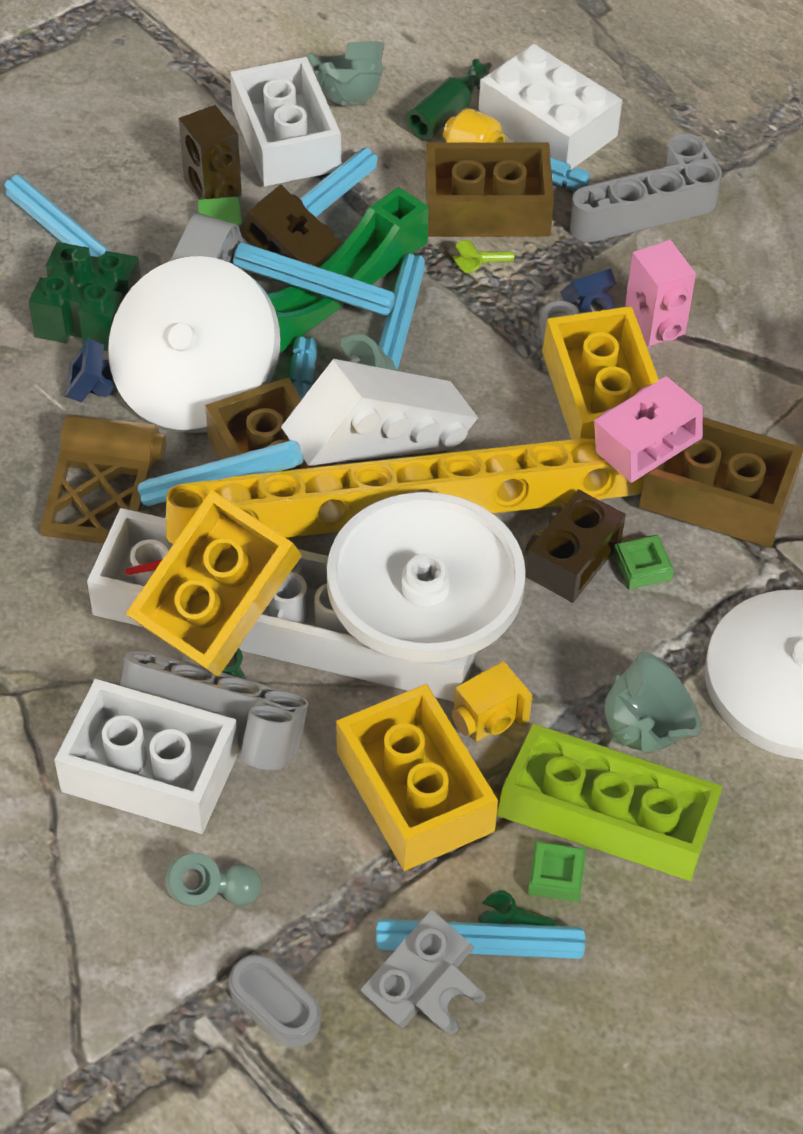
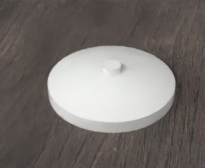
(191, 339)
(425, 577)
(758, 671)

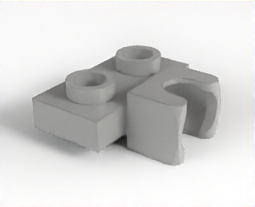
(424, 975)

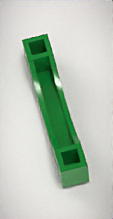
(375, 247)

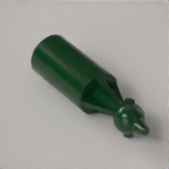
(445, 101)

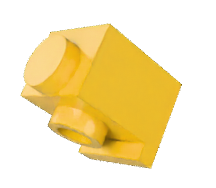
(491, 703)

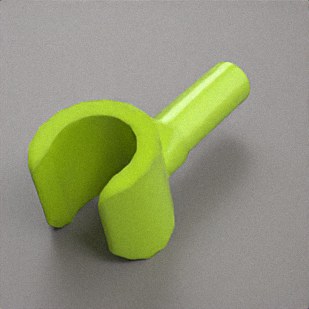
(472, 259)

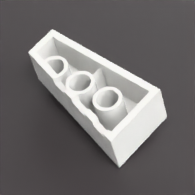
(376, 414)

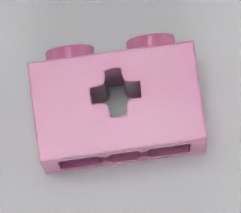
(660, 292)
(648, 429)

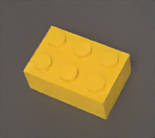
(595, 364)
(214, 583)
(416, 776)

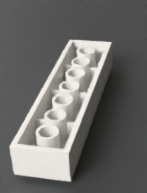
(293, 627)

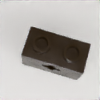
(289, 229)

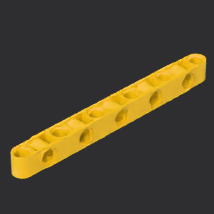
(329, 496)

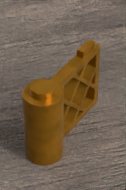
(100, 446)

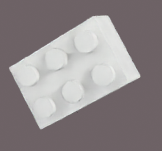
(551, 103)
(285, 121)
(147, 756)

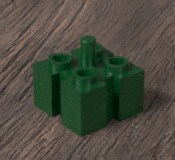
(81, 293)

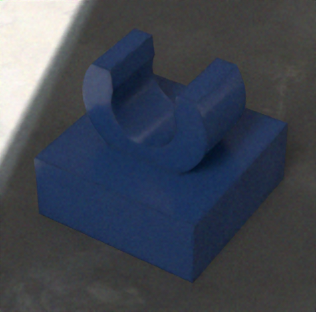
(591, 289)
(89, 373)

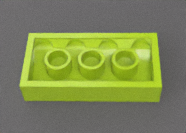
(610, 801)

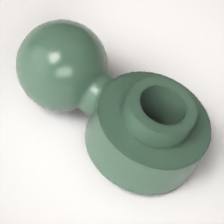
(238, 884)

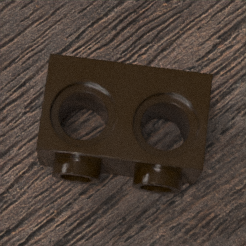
(210, 154)
(574, 545)

